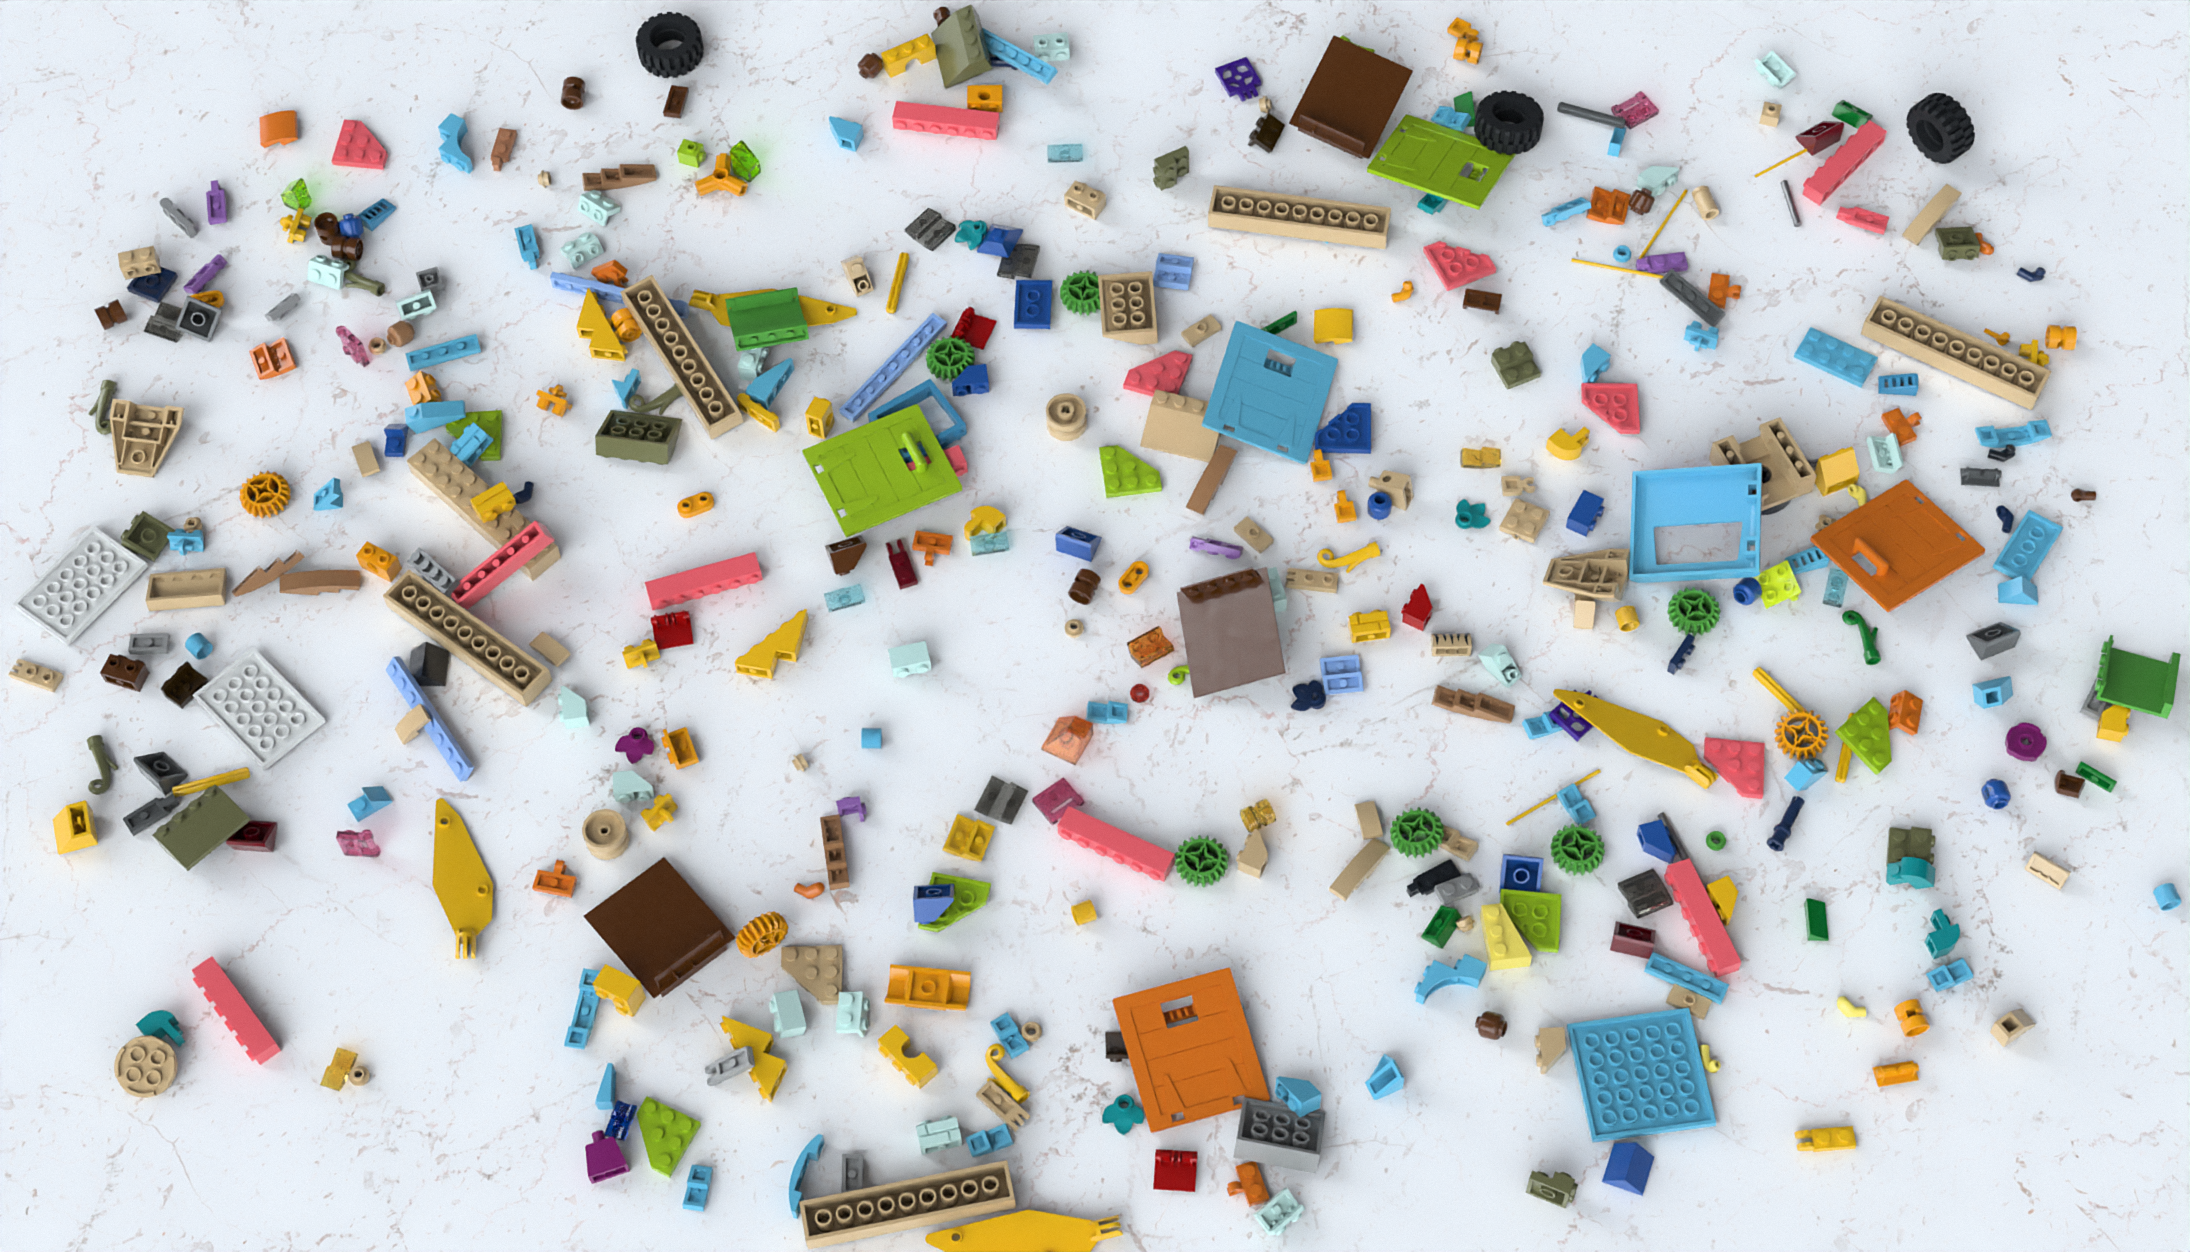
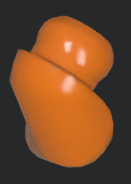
(1985, 248)
(811, 891)

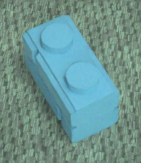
(471, 444)

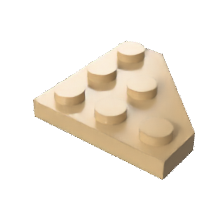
(816, 970)

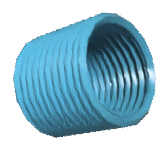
(198, 646)
(871, 738)
(2167, 896)

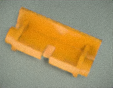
(1896, 1073)

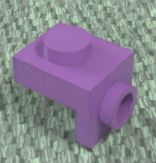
(850, 806)

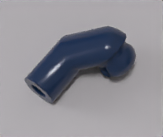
(2031, 276)
(524, 495)
(2006, 517)

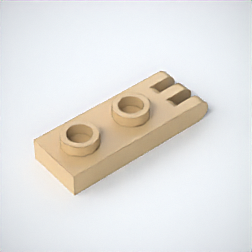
(1311, 580)
(36, 675)
(1002, 1105)

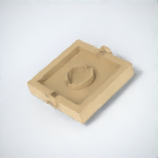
(1524, 520)

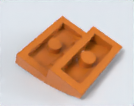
(278, 128)
(1608, 206)
(272, 359)

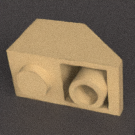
(857, 275)
(1254, 856)
(2011, 1026)
(1551, 1047)

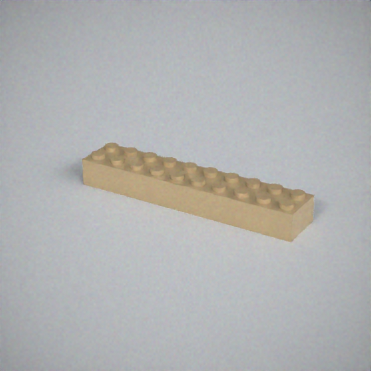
(1299, 217)
(1956, 352)
(681, 357)
(457, 485)
(468, 638)
(907, 1204)

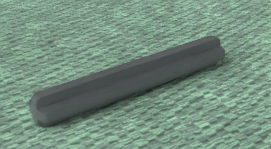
(1591, 115)

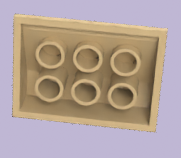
(1128, 307)
(1177, 427)

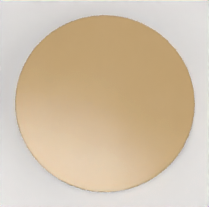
(146, 1066)

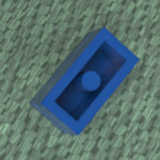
(1585, 512)

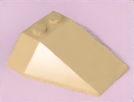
(142, 435)
(1591, 574)

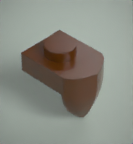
(2068, 784)

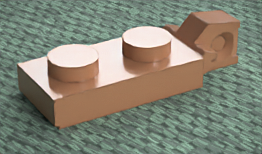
(503, 147)

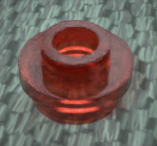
(1139, 688)

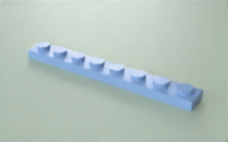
(604, 291)
(893, 367)
(436, 728)

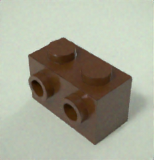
(125, 672)

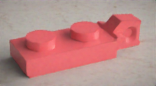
(1863, 219)

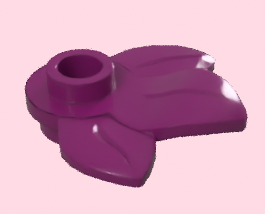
(635, 747)

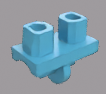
(1700, 337)
(185, 541)

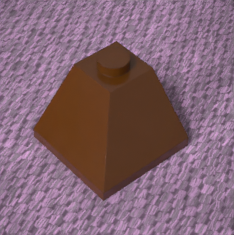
(845, 554)

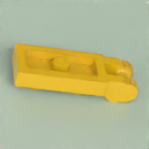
(758, 412)
(1827, 1139)

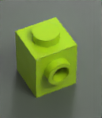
(691, 153)

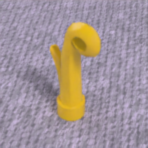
(1354, 558)
(1004, 1080)

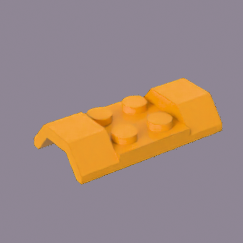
(928, 988)

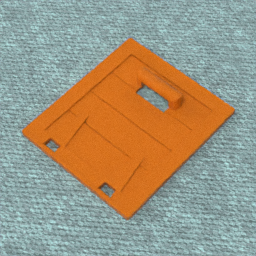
(1904, 539)
(1195, 1064)

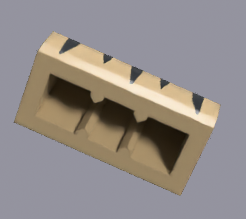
(1451, 644)

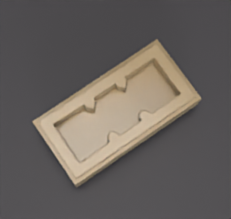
(1201, 330)
(1253, 535)
(2047, 870)
(1684, 998)

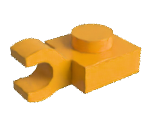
(1462, 29)
(1320, 468)
(1344, 509)

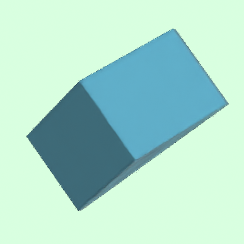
(2018, 592)

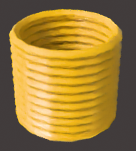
(1627, 618)
(1083, 912)

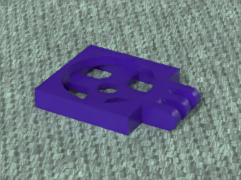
(1243, 89)
(1566, 724)

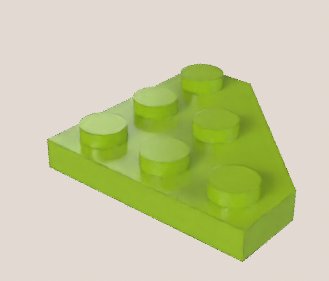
(489, 422)
(1126, 473)
(1868, 735)
(968, 897)
(1535, 917)
(665, 1134)

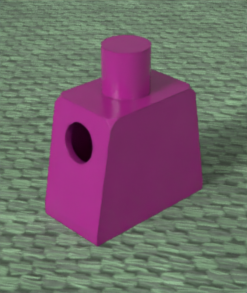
(604, 1158)

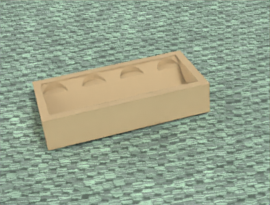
(186, 589)

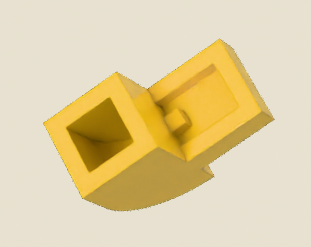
(1565, 446)
(986, 519)

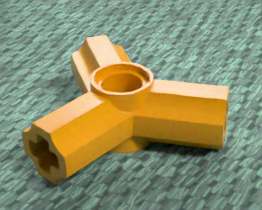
(721, 179)

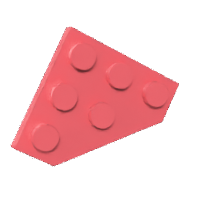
(358, 147)
(1457, 265)
(1162, 374)
(1614, 404)
(1738, 763)

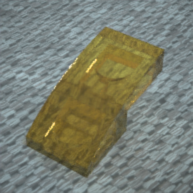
(1480, 459)
(339, 1070)

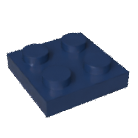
(153, 286)

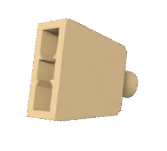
(1396, 485)

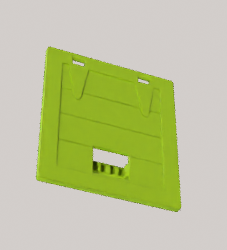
(1434, 156)
(870, 476)

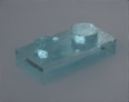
(1835, 588)

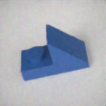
(395, 440)

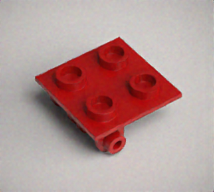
(974, 328)
(672, 630)
(1175, 1170)

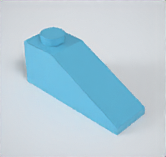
(768, 385)
(433, 414)

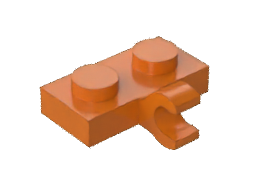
(609, 272)
(1720, 291)
(1901, 426)
(931, 544)
(555, 882)
(1250, 1183)

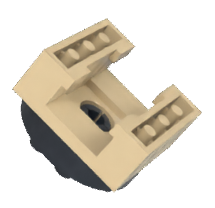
(1784, 466)

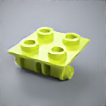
(1778, 584)

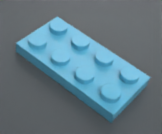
(1835, 357)
(2028, 546)

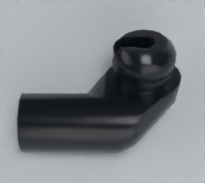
(2004, 455)

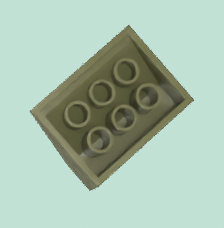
(961, 47)
(638, 437)
(201, 827)

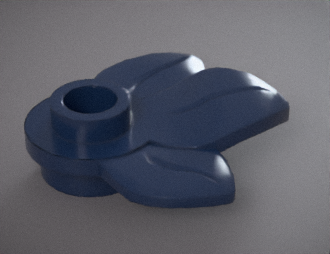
(1306, 696)

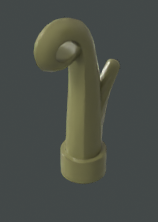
(375, 287)
(662, 401)
(101, 406)
(103, 761)

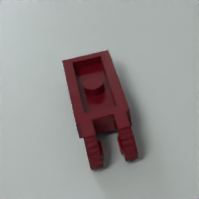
(901, 566)

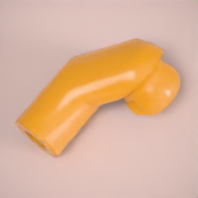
(1405, 293)

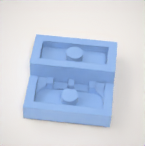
(1173, 271)
(1341, 674)

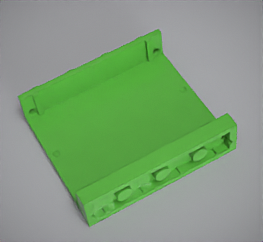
(766, 319)
(2136, 680)

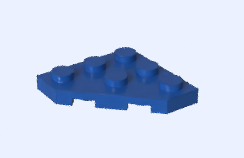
(1347, 431)

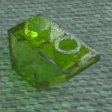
(744, 162)
(296, 195)

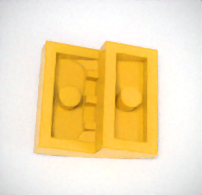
(1333, 325)
(968, 838)

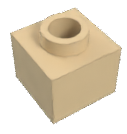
(1770, 114)

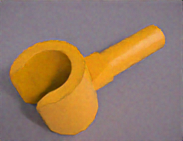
(2001, 339)

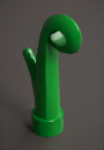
(1871, 653)

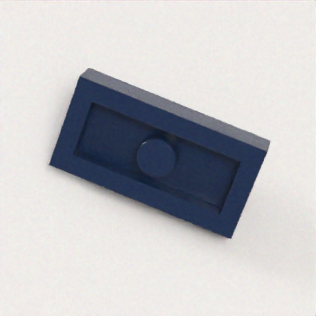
(1678, 660)

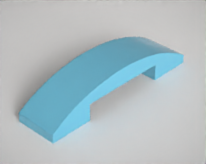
(2016, 436)
(585, 1012)
(811, 1151)

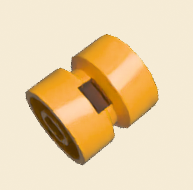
(1462, 47)
(626, 325)
(2060, 337)
(1911, 1016)

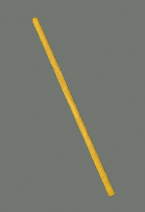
(1781, 162)
(1663, 224)
(1617, 268)
(1550, 799)

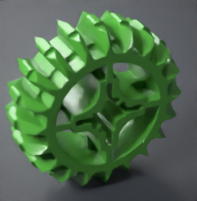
(1073, 289)
(939, 355)
(1698, 620)
(1413, 826)
(1585, 842)
(1215, 866)

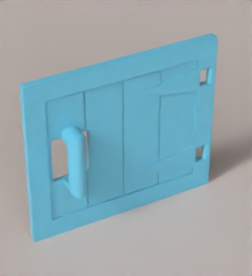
(1268, 399)

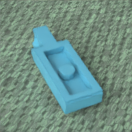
(1565, 210)
(527, 245)

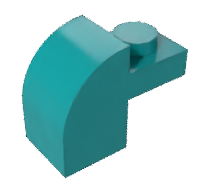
(1432, 203)
(1913, 871)
(1944, 938)
(159, 1024)

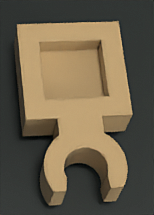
(1514, 485)

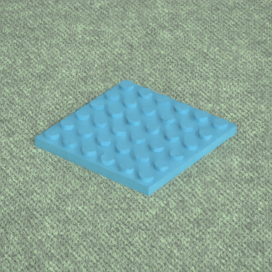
(1640, 1075)

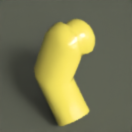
(1857, 493)
(1848, 1008)
(1710, 1065)

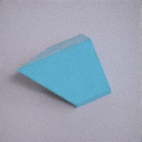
(1385, 1079)

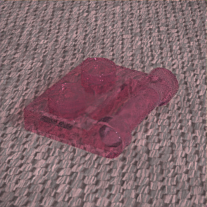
(1637, 114)
(352, 346)
(1054, 797)
(352, 843)

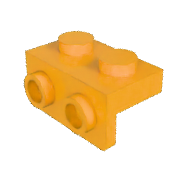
(423, 388)
(680, 747)

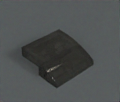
(930, 229)
(1020, 262)
(164, 323)
(1001, 800)
(1645, 893)

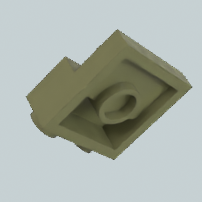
(1170, 167)
(1957, 243)
(1515, 364)
(146, 536)
(1910, 843)
(1555, 1190)

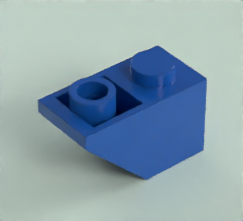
(971, 381)
(1656, 841)

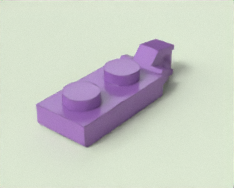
(216, 204)
(1663, 263)
(205, 274)
(1214, 547)

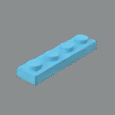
(443, 352)
(1686, 977)

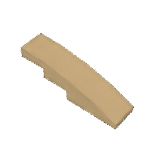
(1931, 214)
(1359, 869)

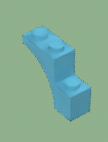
(452, 132)
(1466, 972)

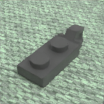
(150, 813)

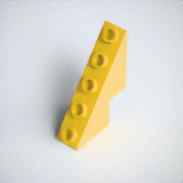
(598, 328)
(781, 645)
(768, 1068)

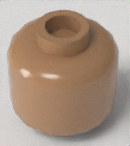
(400, 333)

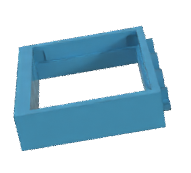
(914, 397)

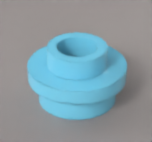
(1625, 251)

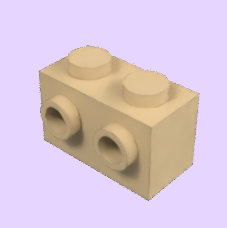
(1085, 199)
(139, 262)

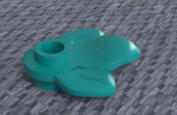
(970, 233)
(1472, 514)
(1123, 1117)

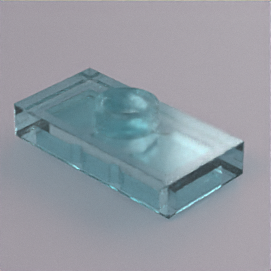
(1065, 153)
(989, 543)
(844, 598)

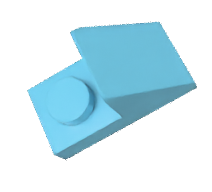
(627, 388)
(329, 496)
(372, 801)

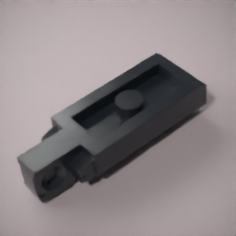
(1428, 880)

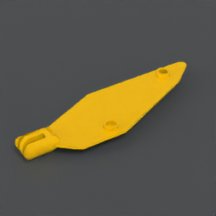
(814, 311)
(1640, 735)
(460, 879)
(1027, 1233)

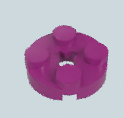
(2025, 752)

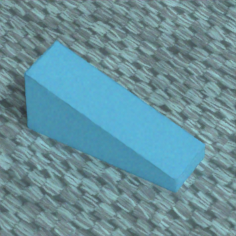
(1616, 141)

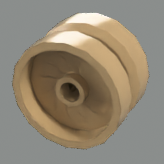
(1066, 417)
(605, 834)

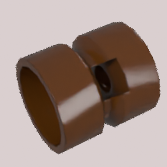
(573, 93)
(327, 227)
(344, 247)
(111, 314)
(1083, 588)

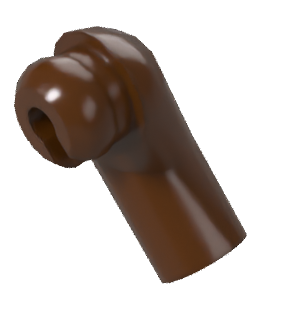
(2079, 494)

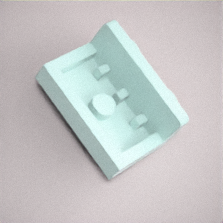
(1775, 69)
(597, 206)
(582, 249)
(327, 271)
(1885, 453)
(852, 1013)
(1279, 1212)

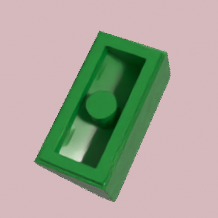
(1464, 104)
(1851, 114)
(1282, 323)
(2096, 777)
(1816, 920)
(1441, 926)

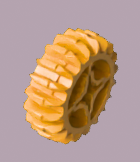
(266, 500)
(1807, 719)
(761, 934)

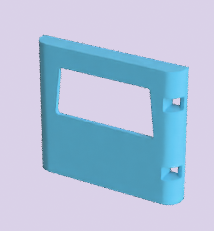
(1695, 498)

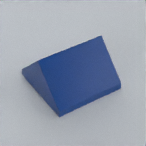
(1077, 543)
(1521, 873)
(1628, 1167)

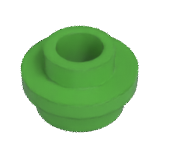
(1716, 835)

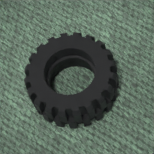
(672, 61)
(1940, 128)
(1506, 137)

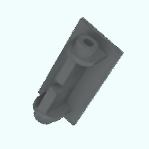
(1980, 477)

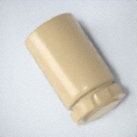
(1705, 202)

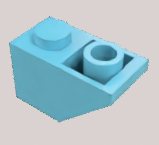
(846, 133)
(1593, 363)
(1992, 692)
(1806, 773)
(1298, 1094)

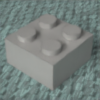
(430, 280)

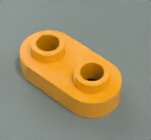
(211, 297)
(695, 504)
(1133, 579)

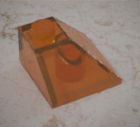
(1069, 738)

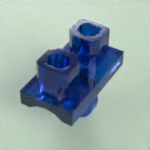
(620, 1120)

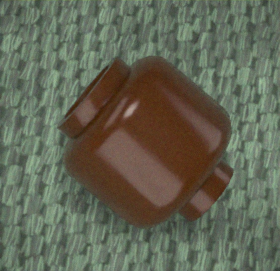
(870, 65)
(1641, 201)
(1491, 1025)

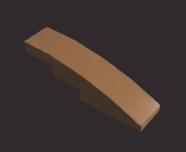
(626, 176)
(1211, 479)
(261, 577)
(319, 581)
(1473, 705)
(834, 852)

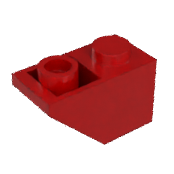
(1418, 610)

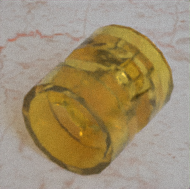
(1256, 816)

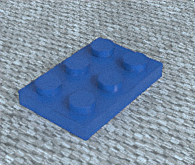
(1033, 304)

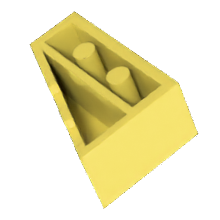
(1501, 939)

